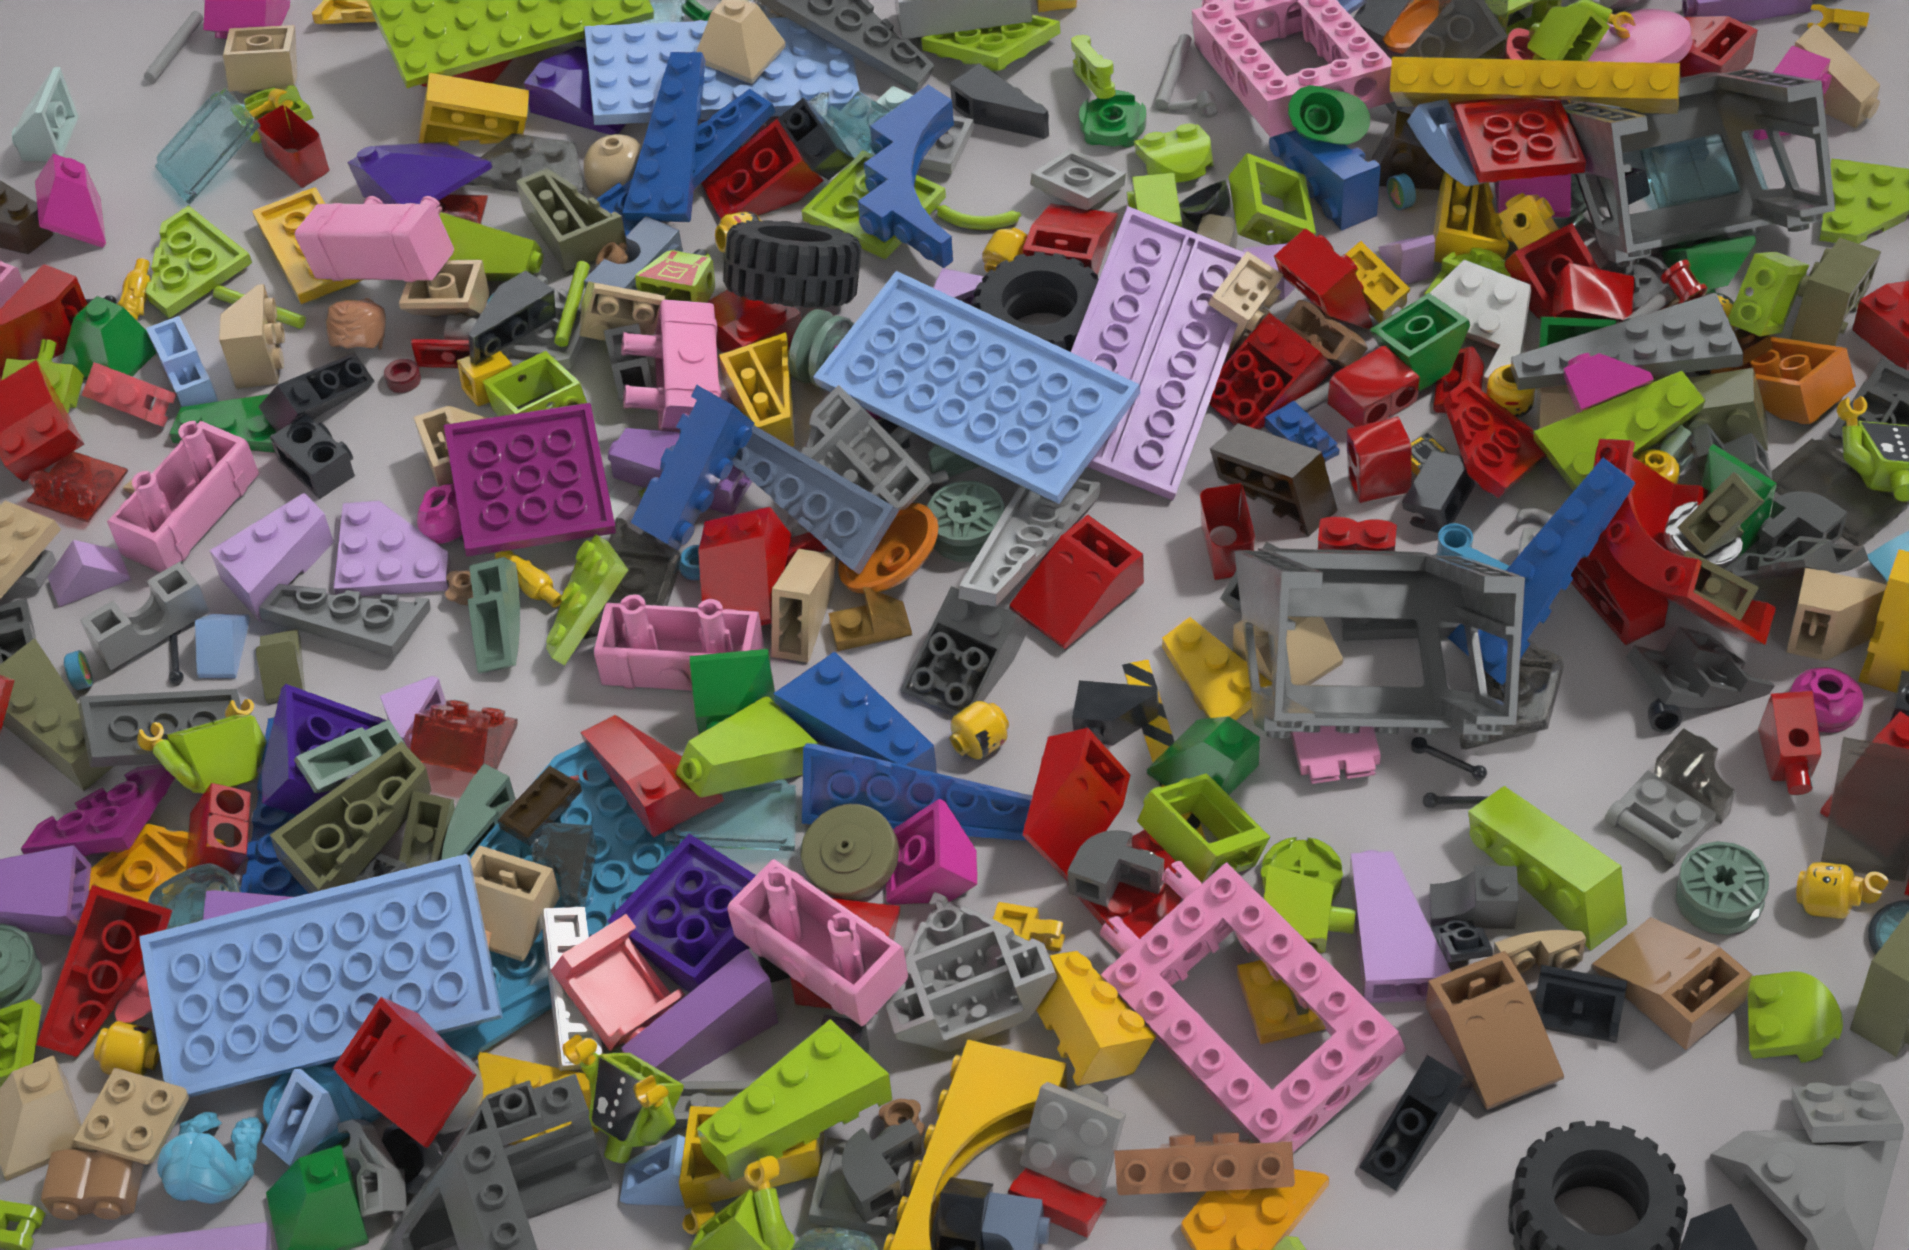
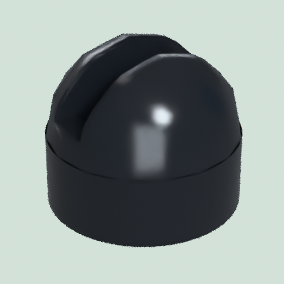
(1664, 717)

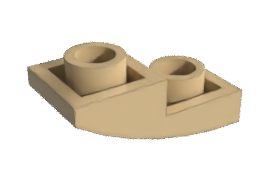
(1550, 948)

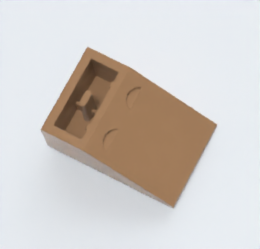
(1676, 979)
(1493, 1029)

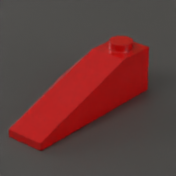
(645, 775)
(99, 966)

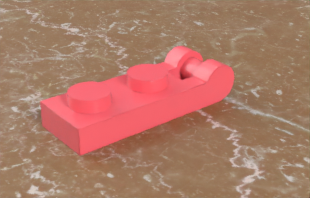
(128, 394)

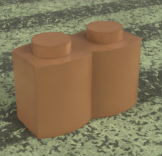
(1325, 334)
(90, 1183)

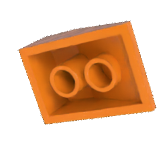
(1802, 378)

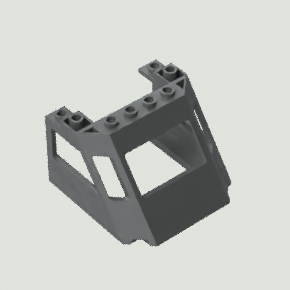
(1706, 107)
(1384, 586)
(486, 1193)

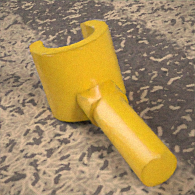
(271, 103)
(1875, 880)

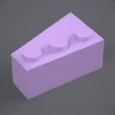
(272, 551)

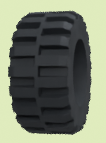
(792, 263)
(1039, 286)
(1600, 1159)

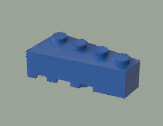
(1334, 176)
(692, 468)
(851, 716)

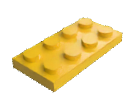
(278, 225)

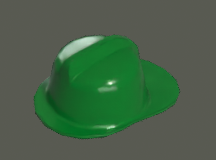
(1328, 115)

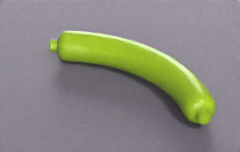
(977, 222)

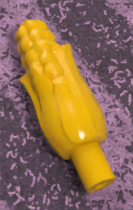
(134, 288)
(533, 581)

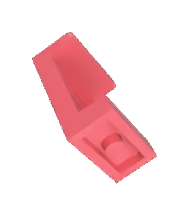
(613, 984)

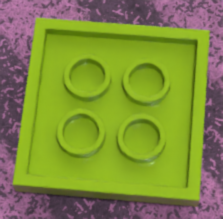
(838, 205)

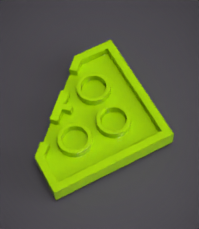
(995, 45)
(1865, 200)
(191, 261)
(588, 590)

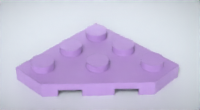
(386, 554)

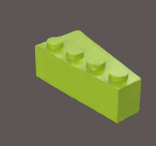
(1637, 416)
(1552, 864)
(794, 1101)

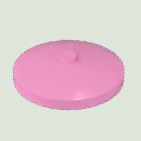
(1656, 38)

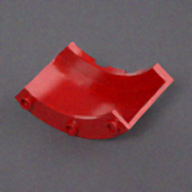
(1640, 547)

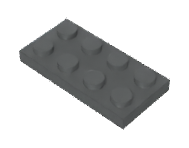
(114, 721)

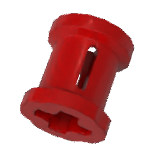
(1683, 282)

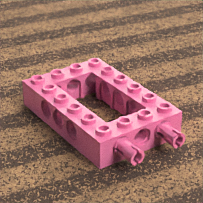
(1229, 40)
(1353, 1056)

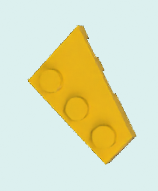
(1210, 670)

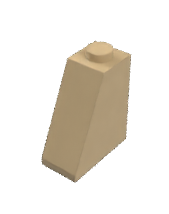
(1852, 89)
(801, 604)

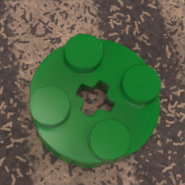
(1123, 131)

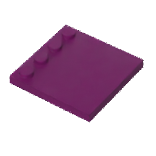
(529, 479)

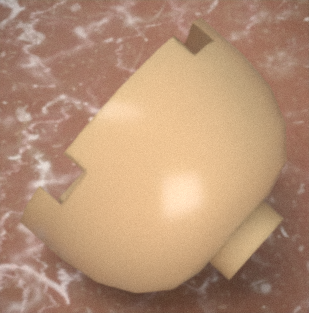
(610, 162)

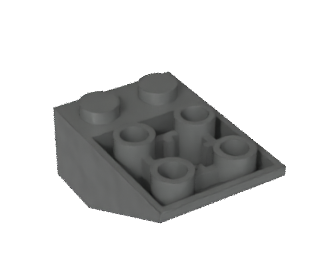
(964, 653)

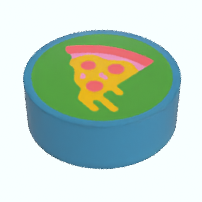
(1401, 191)
(78, 670)

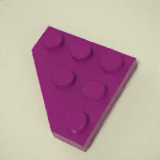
(105, 819)

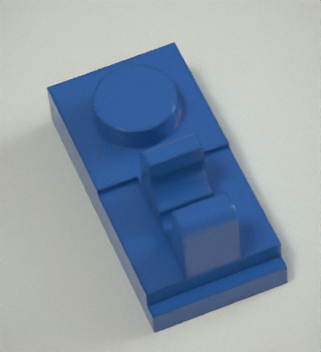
(1299, 427)

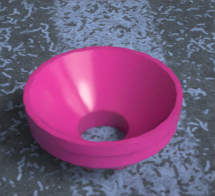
(442, 521)
(1833, 711)

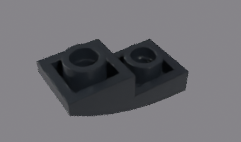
(1462, 941)

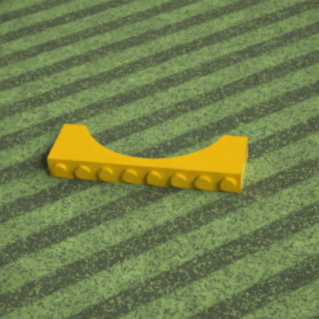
(1620, 84)
(987, 1100)

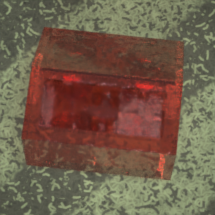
(461, 736)

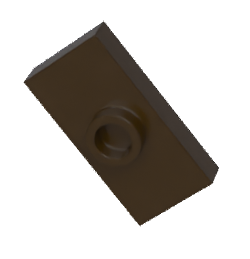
(539, 804)

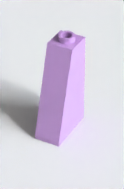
(1391, 932)

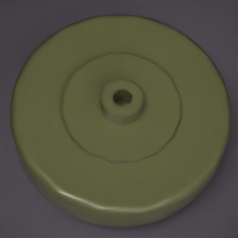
(849, 852)

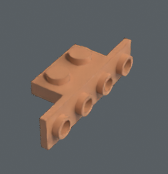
(1204, 1166)

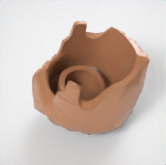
(356, 324)

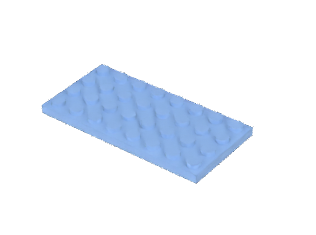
(631, 60)
(978, 386)
(302, 974)

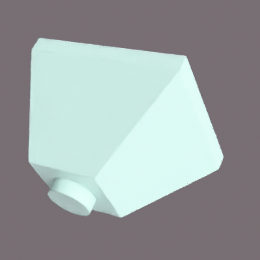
(46, 120)

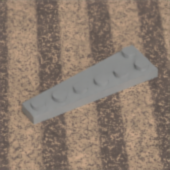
(1021, 539)

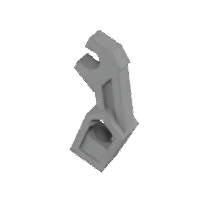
(379, 1179)

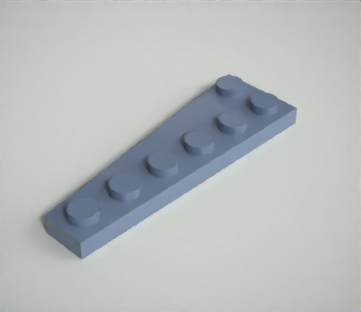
(822, 501)

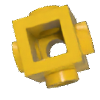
(1527, 219)

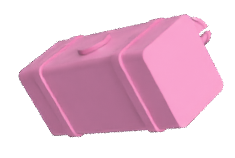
(375, 240)
(683, 357)
(183, 496)
(653, 643)
(818, 942)

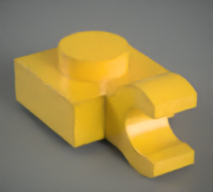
(1848, 20)
(1027, 925)

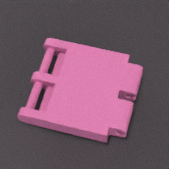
(1329, 751)

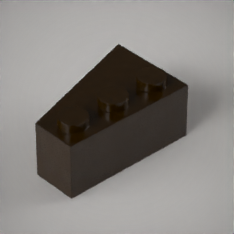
(1403, 153)
(19, 222)
(1277, 471)

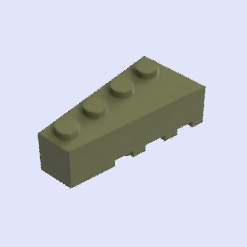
(47, 715)
(351, 823)

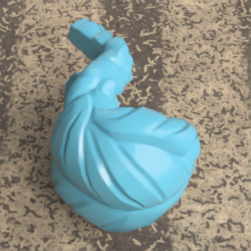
(199, 1166)

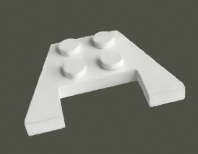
(1494, 306)

